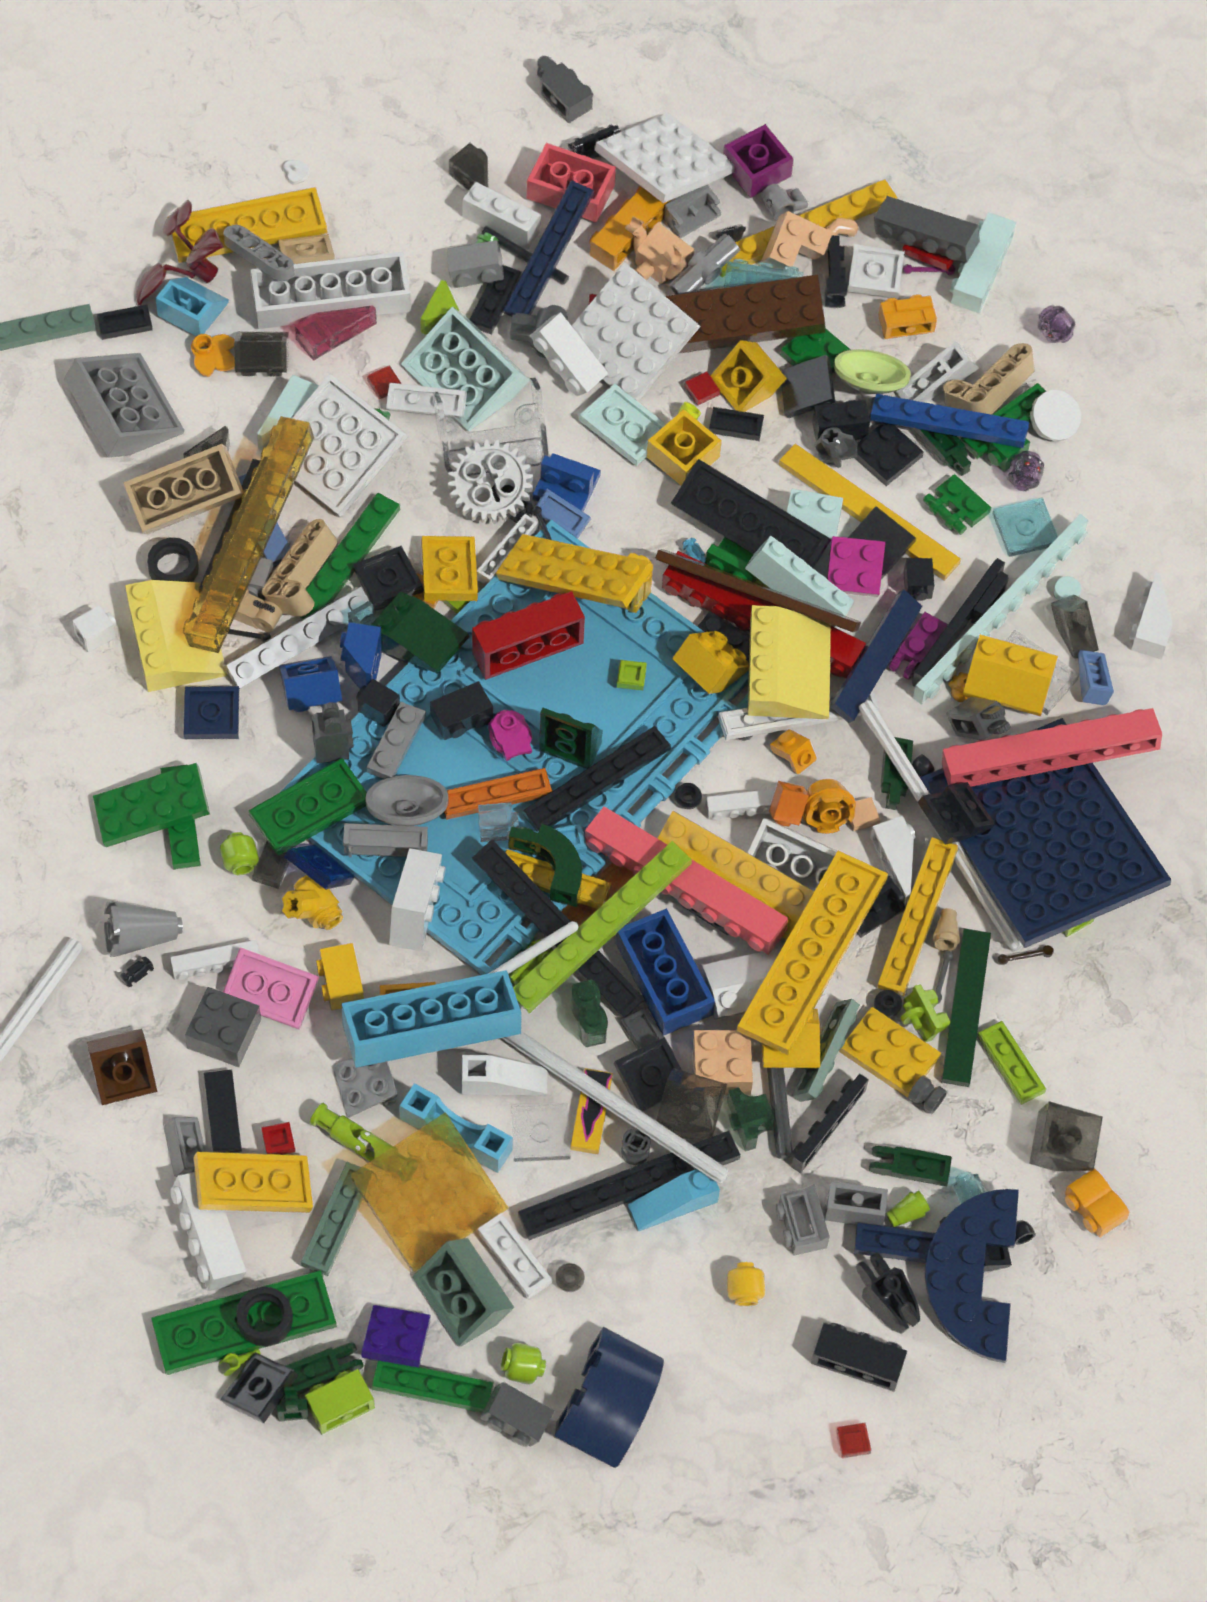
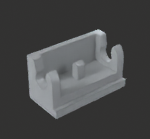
(692, 210)

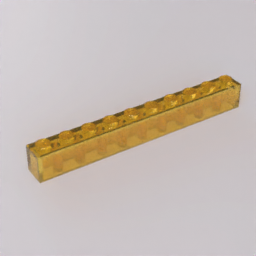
(248, 534)

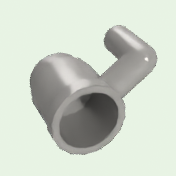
(779, 202)

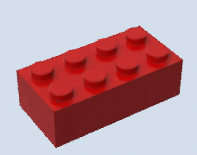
(528, 635)

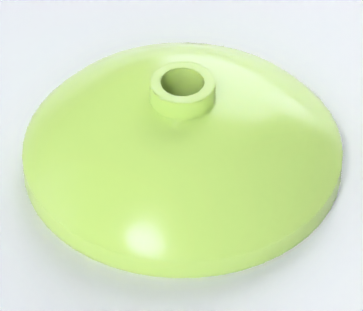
(871, 371)

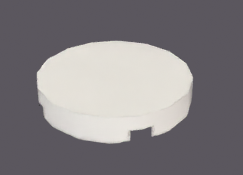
(1055, 415)

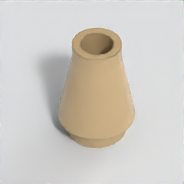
(946, 933)

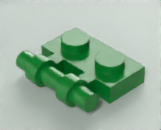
(962, 500)

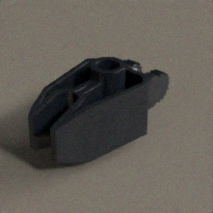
(889, 1294)

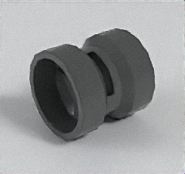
(928, 1095)
(633, 1152)

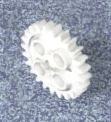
(512, 474)

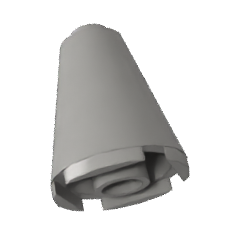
(138, 927)

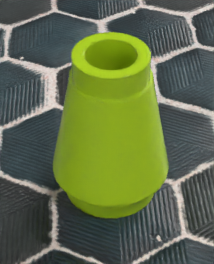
(908, 1209)

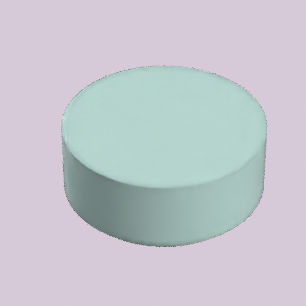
(1066, 587)

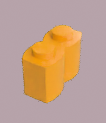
(1096, 1202)

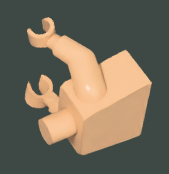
(660, 252)

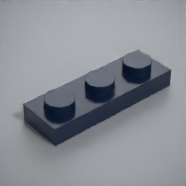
(892, 1242)

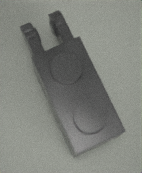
(564, 89)
(978, 718)
(331, 734)

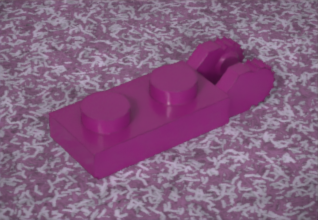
(918, 643)

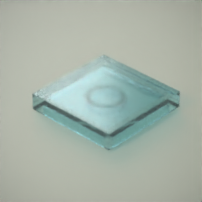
(1025, 527)

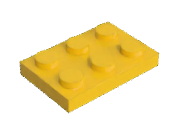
(449, 568)
(889, 1051)

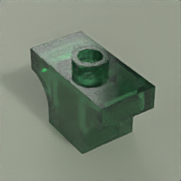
(749, 1116)

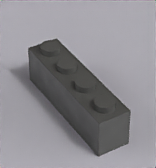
(926, 229)

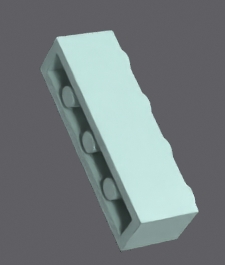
(982, 267)
(793, 576)

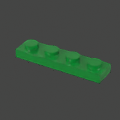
(1016, 409)
(183, 840)
(432, 1386)

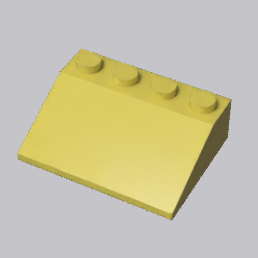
(158, 620)
(788, 664)

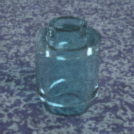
(968, 1186)

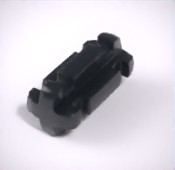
(136, 971)

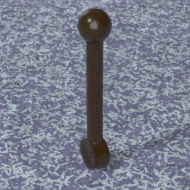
(1046, 952)

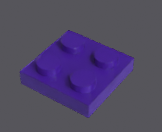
(396, 1336)

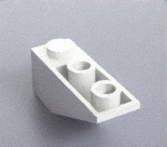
(1155, 624)
(501, 1076)

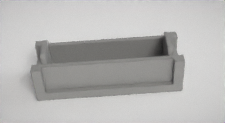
(383, 839)

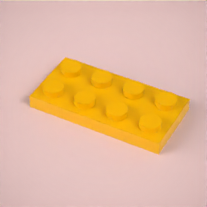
(253, 1182)

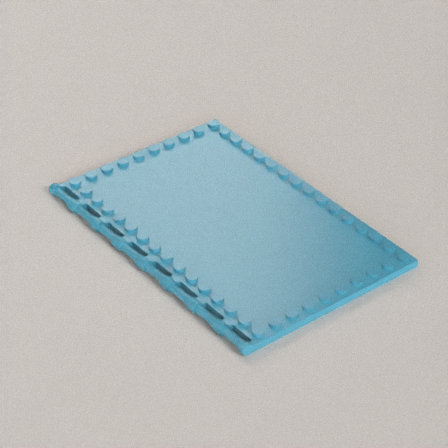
(581, 682)

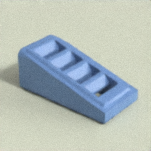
(1092, 675)

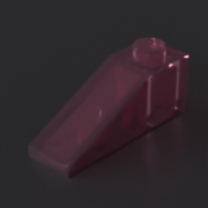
(332, 328)

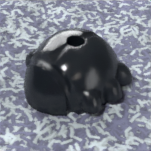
(735, 232)

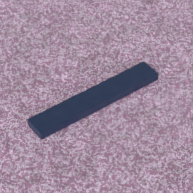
(549, 249)
(876, 656)

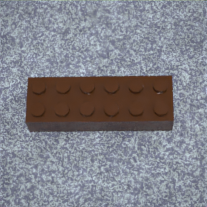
(753, 312)

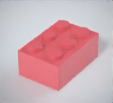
(558, 167)

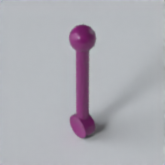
(907, 269)

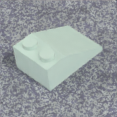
(820, 513)

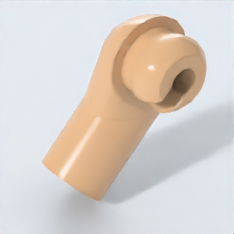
(843, 226)

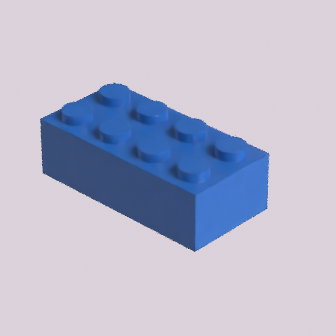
(665, 972)

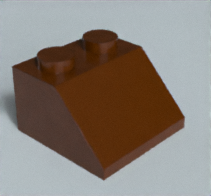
(122, 1066)

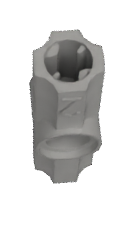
(705, 266)

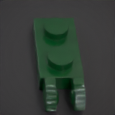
(912, 1165)
(323, 1367)

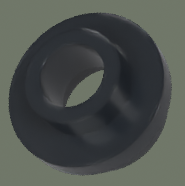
(688, 789)
(891, 1010)

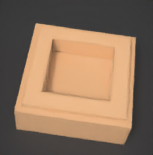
(865, 815)

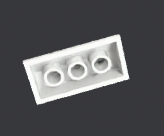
(737, 981)

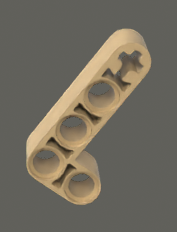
(994, 385)
(297, 569)

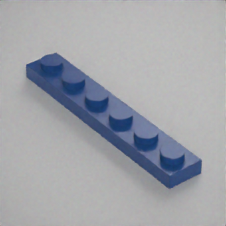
(949, 420)

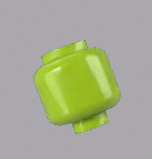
(239, 853)
(523, 1363)

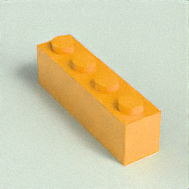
(613, 242)

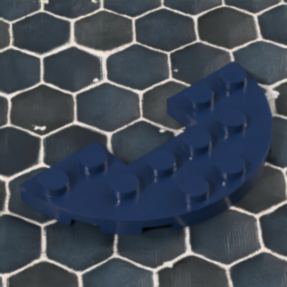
(957, 1270)

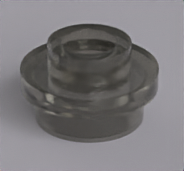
(569, 1269)

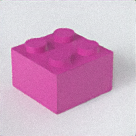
(856, 565)

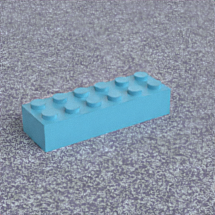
(431, 1018)

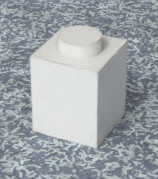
(94, 628)

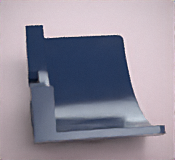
(612, 1398)

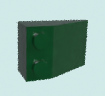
(418, 633)
(569, 738)

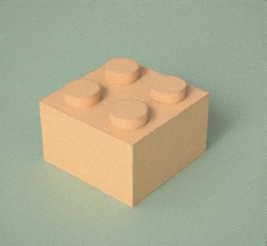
(724, 1058)

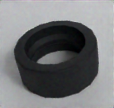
(173, 546)
(259, 1295)

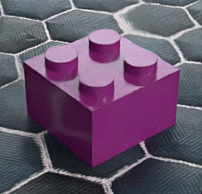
(758, 160)

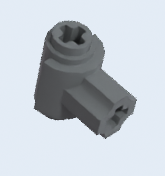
(524, 325)

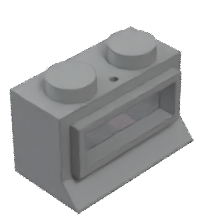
(803, 1221)

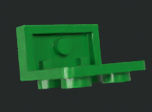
(730, 558)

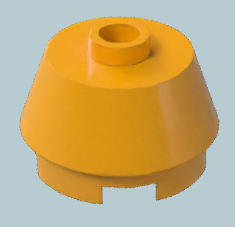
(828, 806)

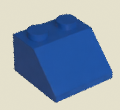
(361, 652)
(310, 683)

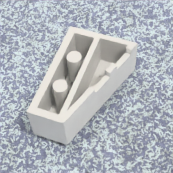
(415, 899)

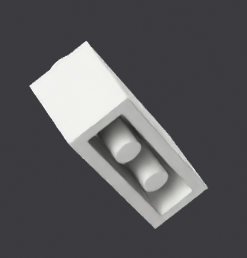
(502, 215)
(568, 354)

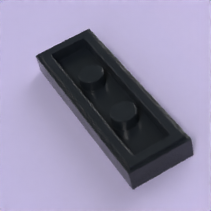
(493, 300)
(222, 1111)

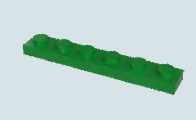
(351, 551)

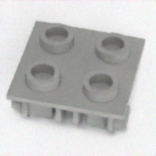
(364, 1086)

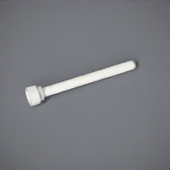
(538, 948)

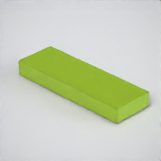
(1011, 1062)

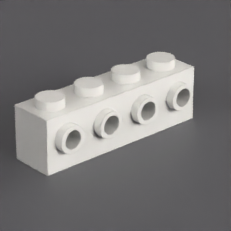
(209, 1237)

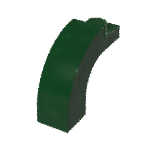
(559, 853)

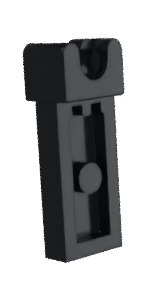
(836, 283)

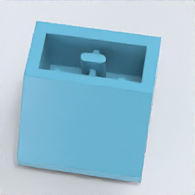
(189, 305)

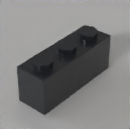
(859, 1356)

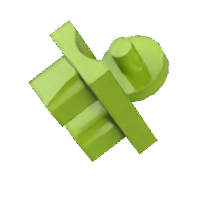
(921, 1013)

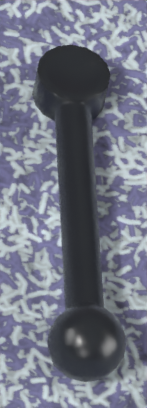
(536, 510)
(264, 636)

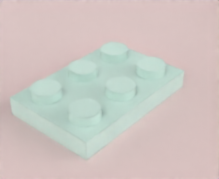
(622, 423)

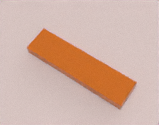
(508, 789)

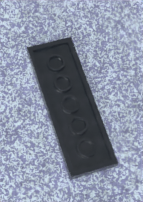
(745, 515)

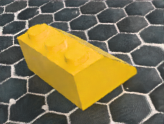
(1010, 675)

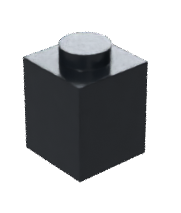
(919, 578)
(377, 702)

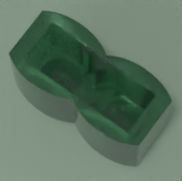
(589, 1013)

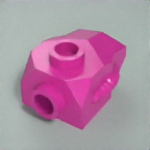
(510, 734)

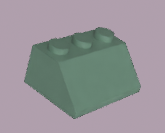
(462, 1291)

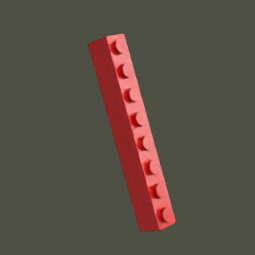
(737, 608)

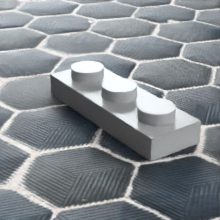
(396, 741)

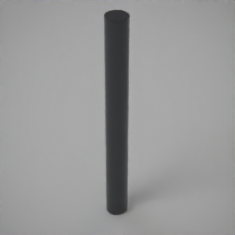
(522, 253)

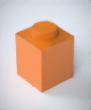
(788, 804)

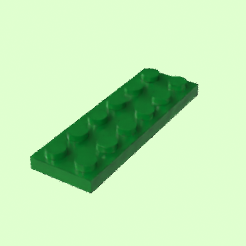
(212, 1332)

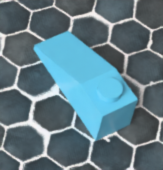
(675, 1198)

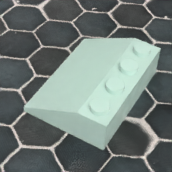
(465, 359)

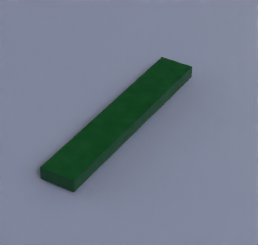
(966, 1007)

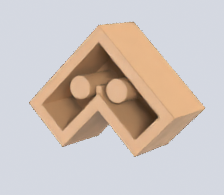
(795, 235)

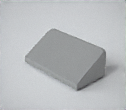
(183, 1142)

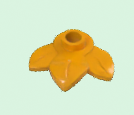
(215, 356)

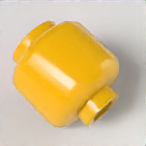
(745, 1284)

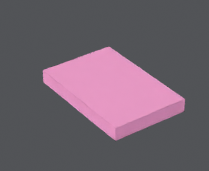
(274, 986)

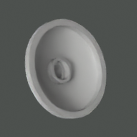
(407, 800)

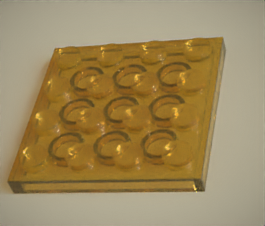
(428, 1191)

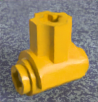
(312, 902)

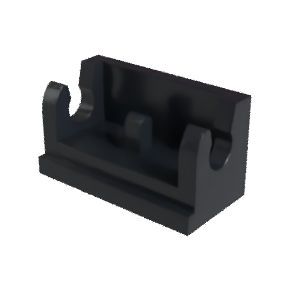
(884, 908)

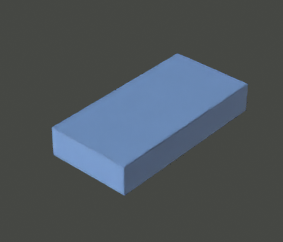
(563, 513)

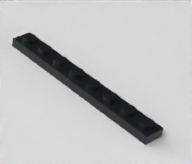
(548, 919)
(619, 1188)

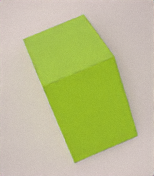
(437, 307)

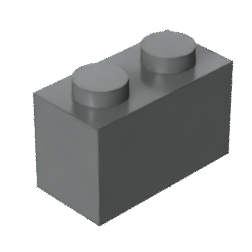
(516, 1415)

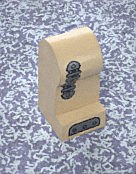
(258, 613)

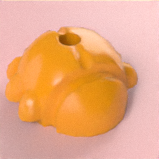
(957, 687)

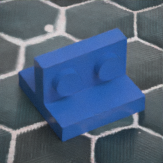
(567, 480)

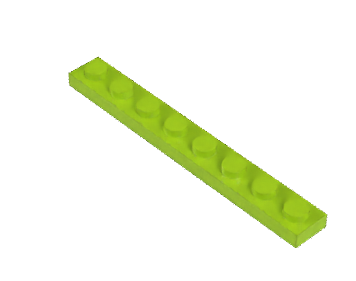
(601, 926)

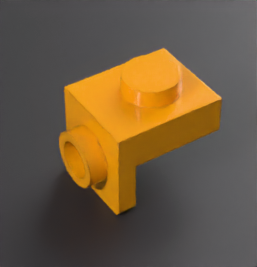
(794, 749)

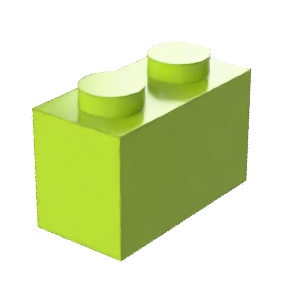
(339, 1400)

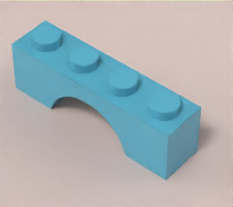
(486, 1142)

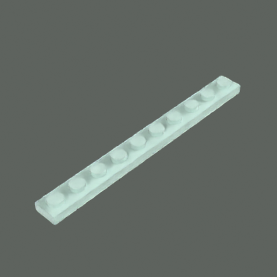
(996, 614)

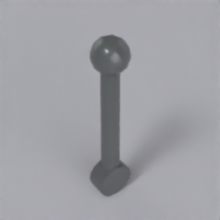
(947, 956)

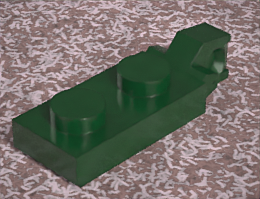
(948, 449)
(891, 780)

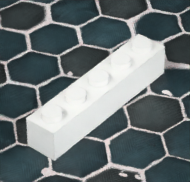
(488, 569)
(739, 804)
(209, 960)

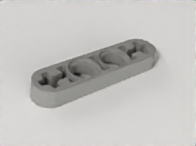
(277, 266)

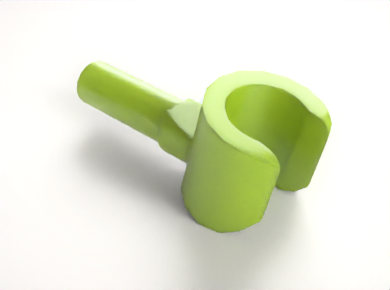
(236, 1361)

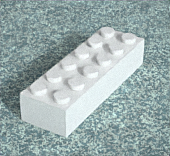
(332, 286)

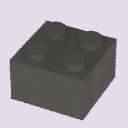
(223, 1027)

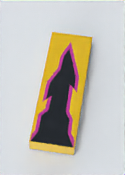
(590, 1117)

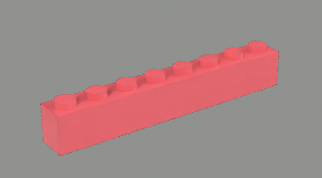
(1052, 748)
(694, 888)

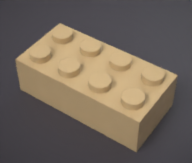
(184, 489)

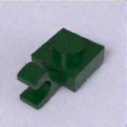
(292, 1406)

